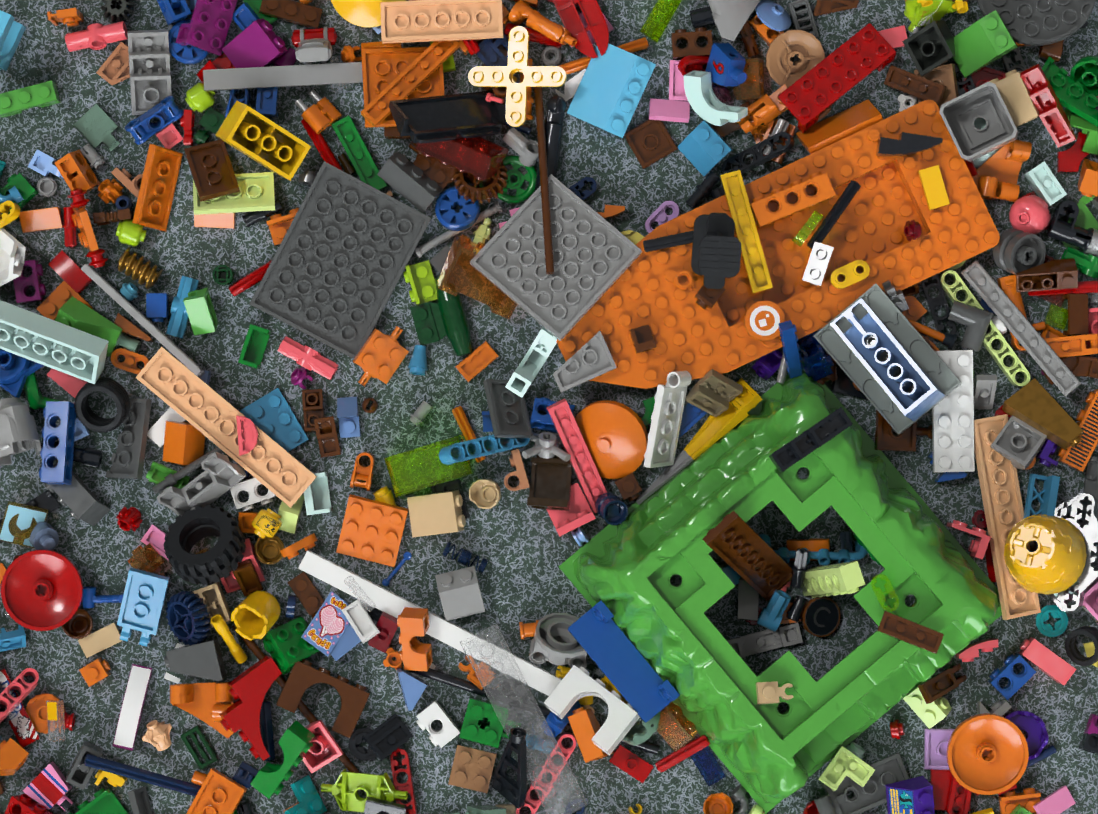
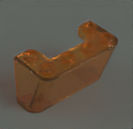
(462, 277)

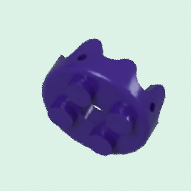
(1035, 730)

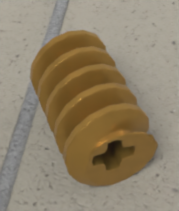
(138, 269)

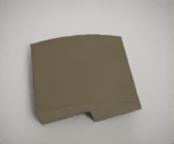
(713, 393)

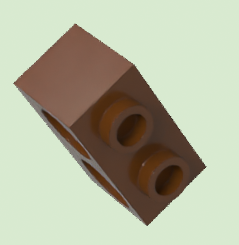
(692, 47)

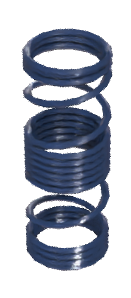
(464, 557)

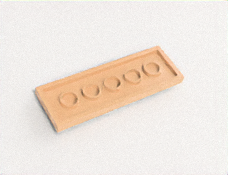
(440, 20)

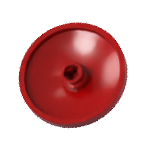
(42, 590)

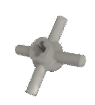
(546, 447)

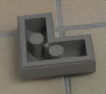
(975, 319)

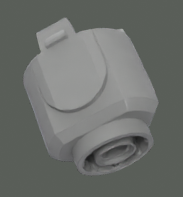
(17, 430)

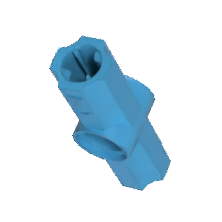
(179, 316)

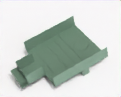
(97, 128)

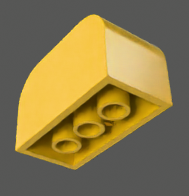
(263, 140)

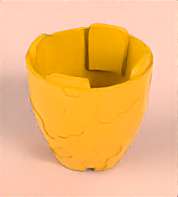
(1056, 561)

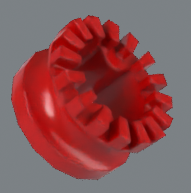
(69, 721)

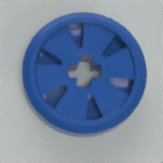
(183, 53)
(448, 216)

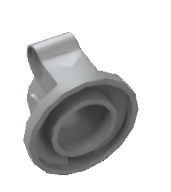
(555, 643)

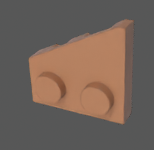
(116, 66)

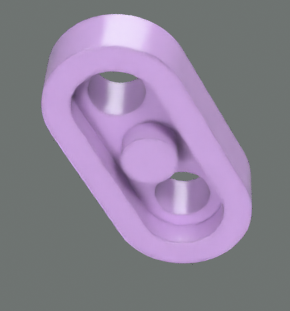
(660, 216)

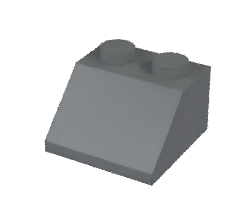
(460, 593)

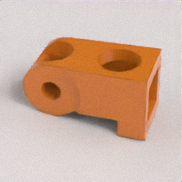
(764, 32)

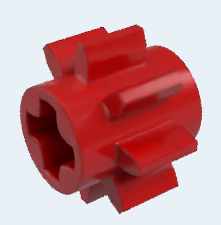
(129, 519)

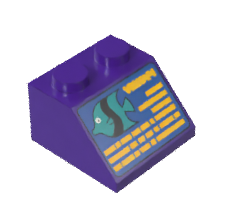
(910, 796)

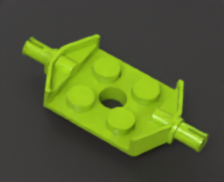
(375, 786)

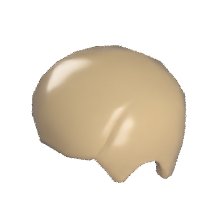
(485, 493)

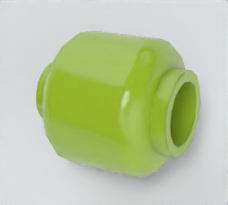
(198, 98)
(130, 233)

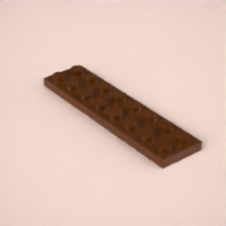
(749, 555)

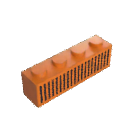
(1088, 421)

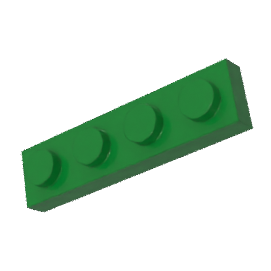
(358, 153)

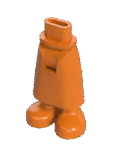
(540, 23)

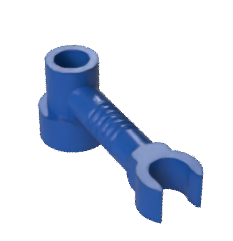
(90, 597)

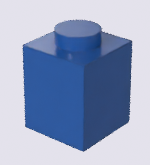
(157, 306)

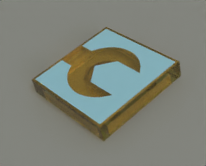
(19, 523)

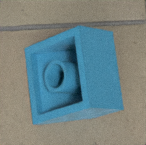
(704, 147)

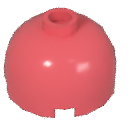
(1029, 214)

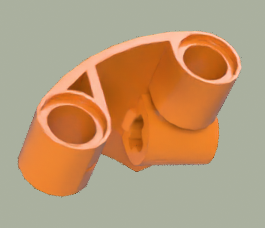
(1000, 173)
(204, 702)

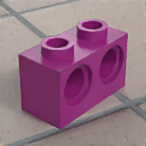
(22, 283)

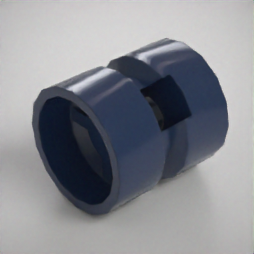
(611, 508)

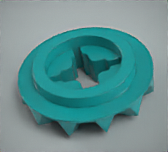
(1059, 626)

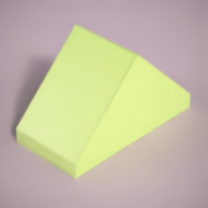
(291, 515)

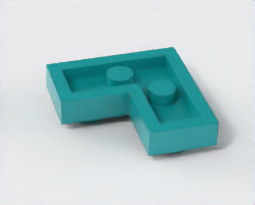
(308, 798)

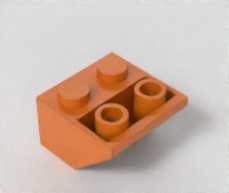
(11, 757)

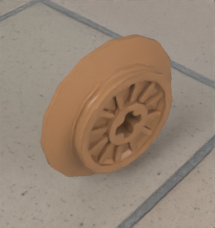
(784, 47)

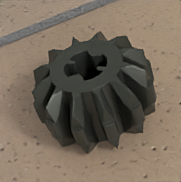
(115, 13)

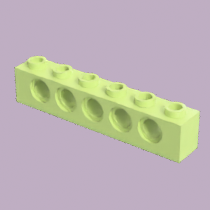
(833, 580)

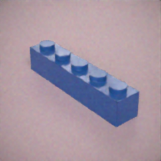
(791, 348)

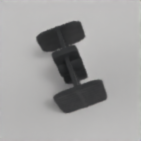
(715, 249)

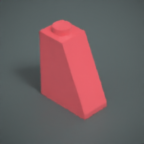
(1046, 660)

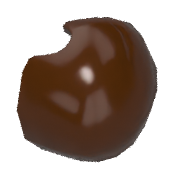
(79, 625)

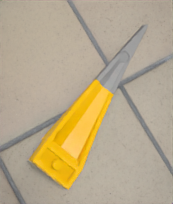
(708, 434)

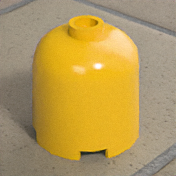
(256, 615)

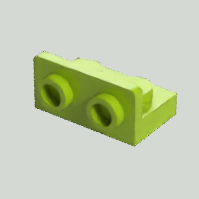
(421, 281)

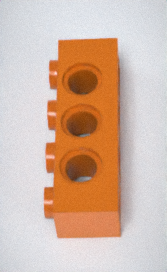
(823, 192)

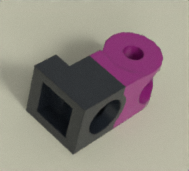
(1090, 738)

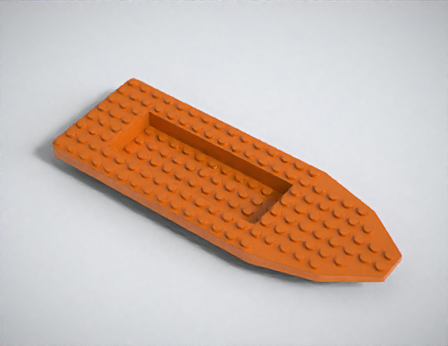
(865, 231)

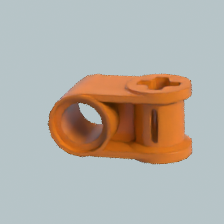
(363, 473)

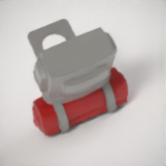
(314, 44)

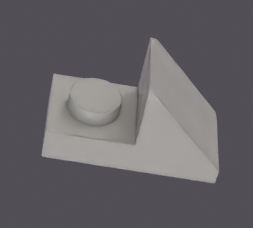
(984, 391)
(998, 708)

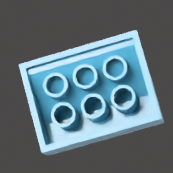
(611, 89)

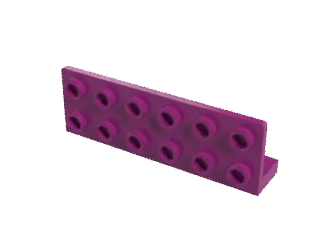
(208, 25)

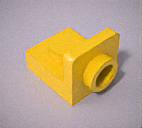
(113, 779)

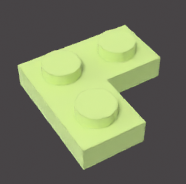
(844, 765)

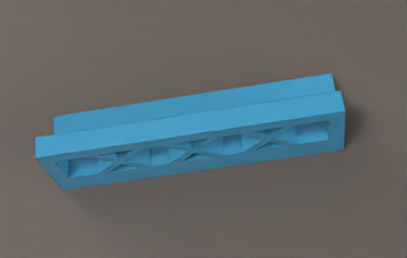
(1048, 499)

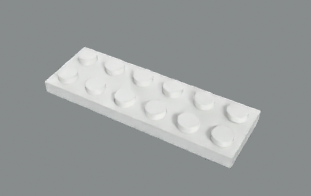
(955, 418)

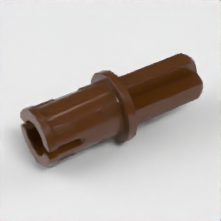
(749, 40)

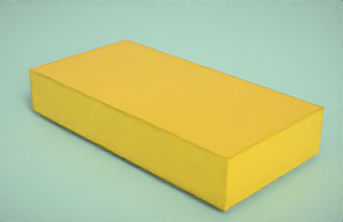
(933, 187)

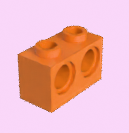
(77, 171)

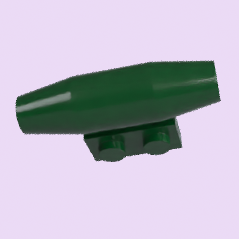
(443, 318)

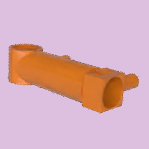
(1008, 286)

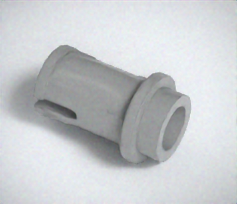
(92, 156)
(420, 414)

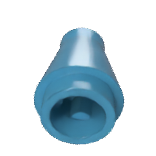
(418, 361)

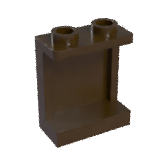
(550, 484)

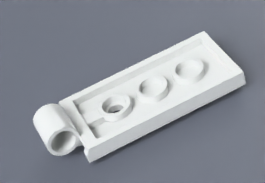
(666, 420)

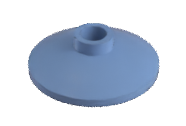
(773, 15)

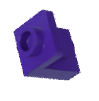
(768, 364)
(1048, 448)

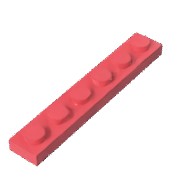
(576, 447)

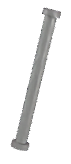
(449, 234)

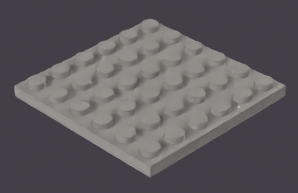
(586, 258)

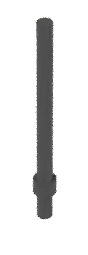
(171, 479)

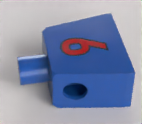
(726, 65)

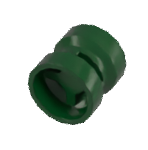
(223, 275)

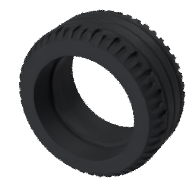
(93, 421)

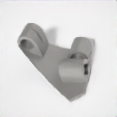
(731, 15)

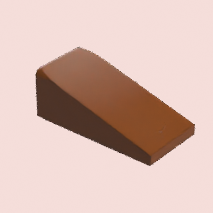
(131, 329)

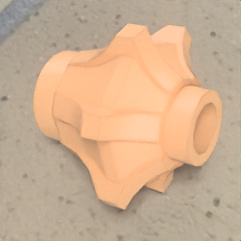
(158, 735)

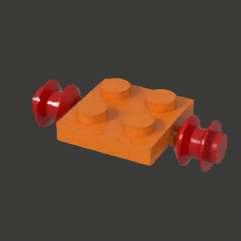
(83, 223)

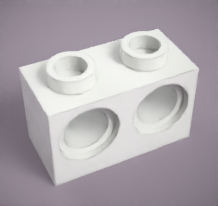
(251, 487)

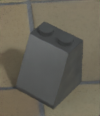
(197, 660)

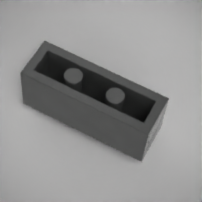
(410, 181)

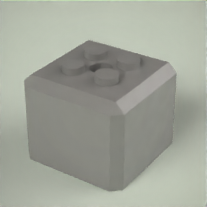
(977, 103)

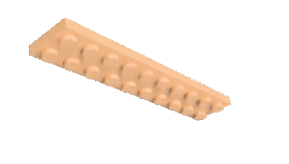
(218, 422)
(1002, 512)

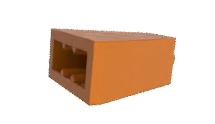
(584, 728)

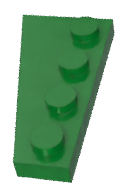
(1071, 93)

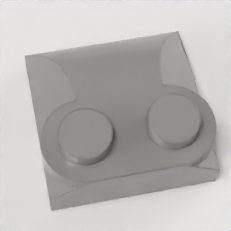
(1019, 442)

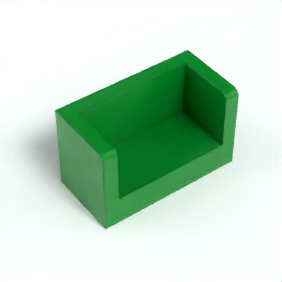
(254, 346)

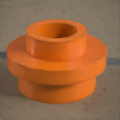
(690, 279)

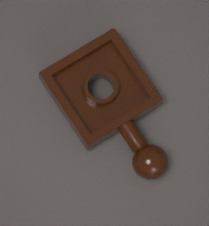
(904, 442)

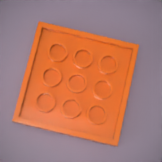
(384, 65)

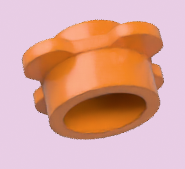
(389, 662)

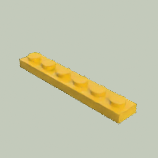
(746, 231)

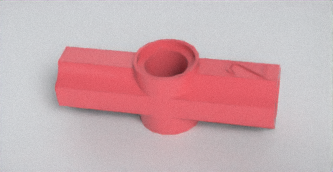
(96, 36)
(308, 358)

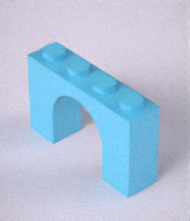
(10, 36)

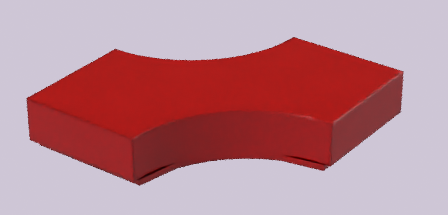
(1071, 158)

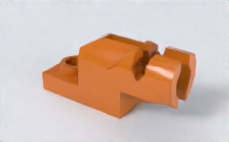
(763, 111)

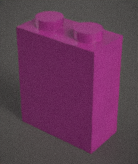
(255, 46)

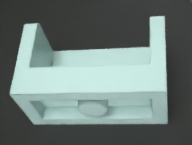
(1045, 183)
(318, 496)

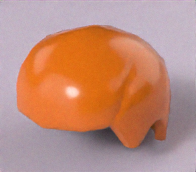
(718, 804)

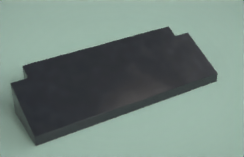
(448, 117)

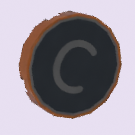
(820, 616)

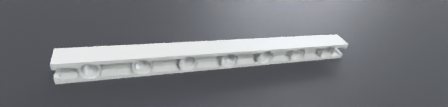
(394, 605)

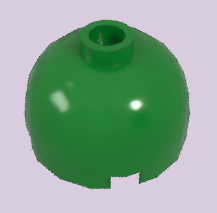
(1086, 72)

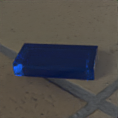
(708, 766)

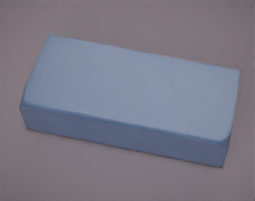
(346, 642)

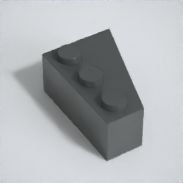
(80, 500)

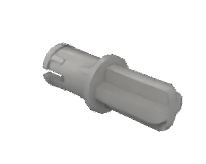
(781, 126)

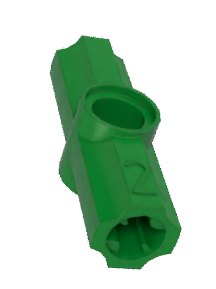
(1085, 262)

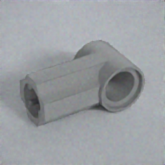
(525, 148)

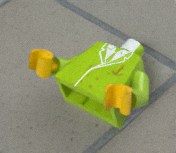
(926, 11)

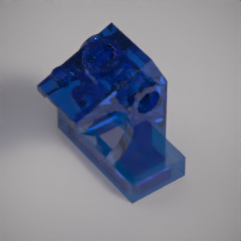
(816, 361)

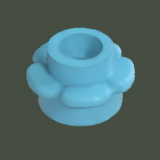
(129, 291)

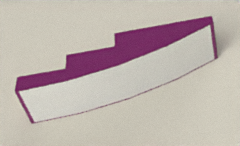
(132, 707)

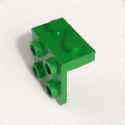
(287, 645)

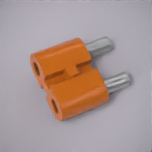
(319, 115)

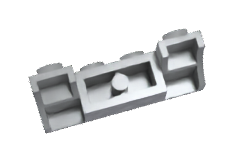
(207, 487)

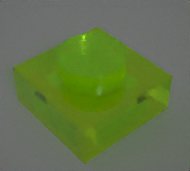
(1056, 317)

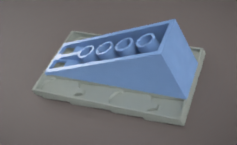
(887, 359)

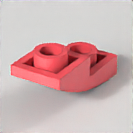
(972, 651)

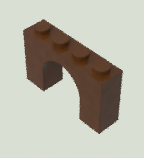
(352, 698)

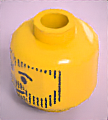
(266, 523)

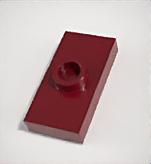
(387, 626)

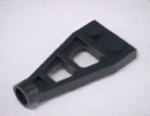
(509, 788)

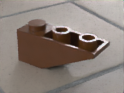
(1048, 276)

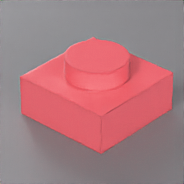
(169, 136)

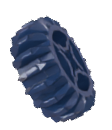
(188, 617)

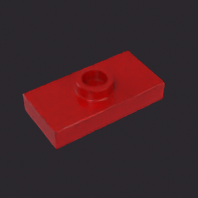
(631, 763)

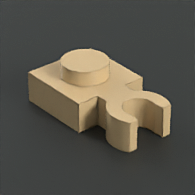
(770, 692)

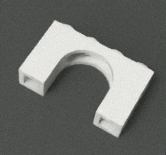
(578, 685)

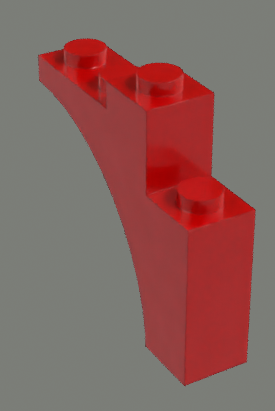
(245, 713)

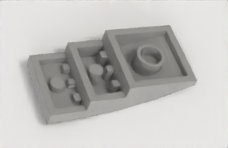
(148, 68)

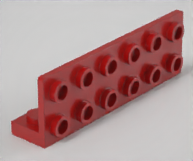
(836, 75)

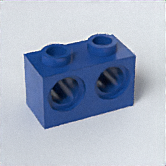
(540, 421)
(1015, 681)

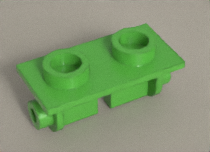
(160, 471)

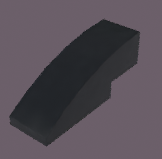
(906, 145)

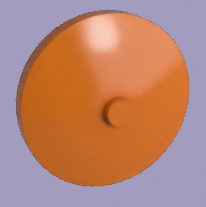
(613, 437)
(987, 754)

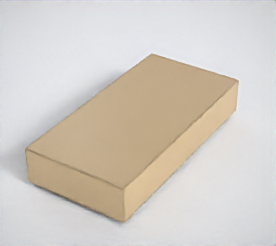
(100, 640)

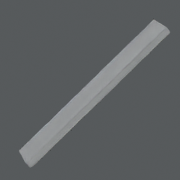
(282, 76)
(141, 319)
(1020, 328)

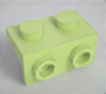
(928, 713)

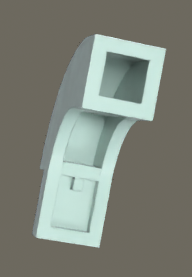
(705, 103)
(532, 363)

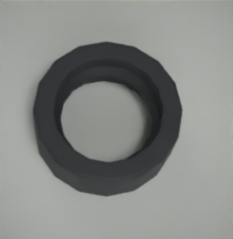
(1071, 648)

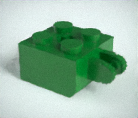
(472, 730)

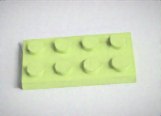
(254, 194)

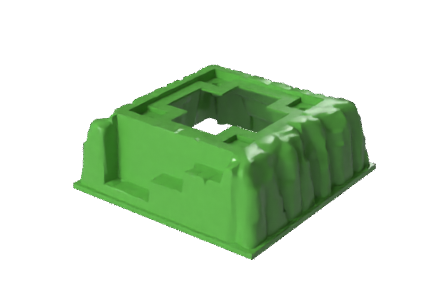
(664, 535)

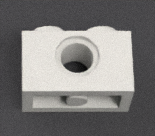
(436, 712)

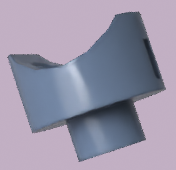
(44, 536)

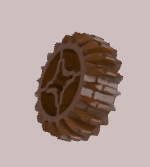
(482, 188)

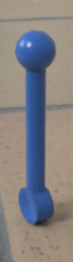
(407, 555)

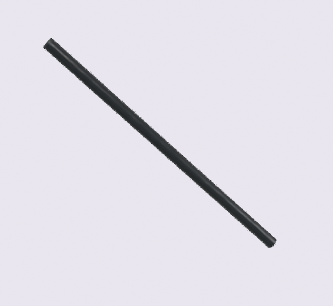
(470, 687)

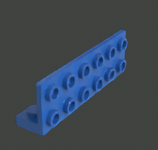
(622, 662)

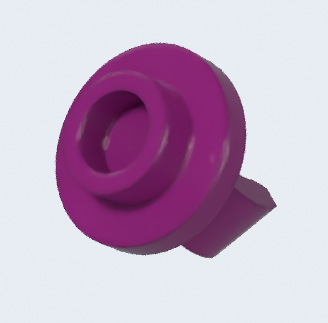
(299, 375)

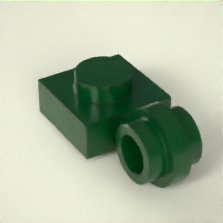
(211, 122)

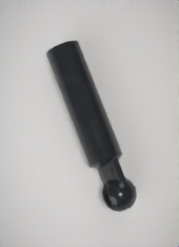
(553, 134)

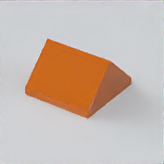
(182, 443)

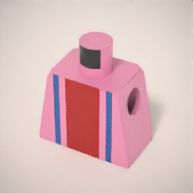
(50, 788)

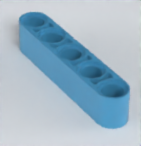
(477, 448)

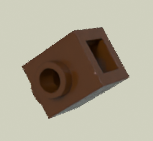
(628, 487)

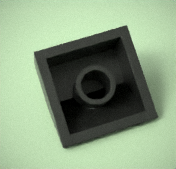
(930, 46)

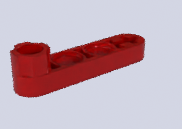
(408, 786)

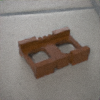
(104, 219)

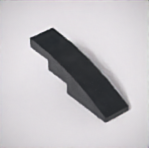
(810, 440)

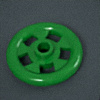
(530, 176)

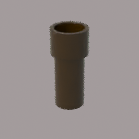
(346, 164)

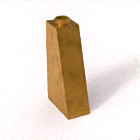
(1042, 412)

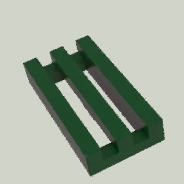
(206, 744)

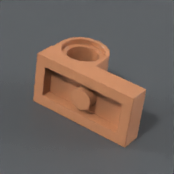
(124, 177)
(516, 460)

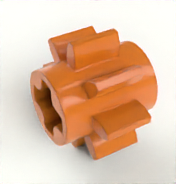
(110, 190)

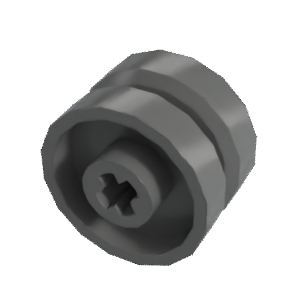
(1018, 251)

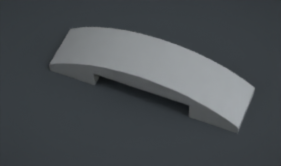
(766, 640)

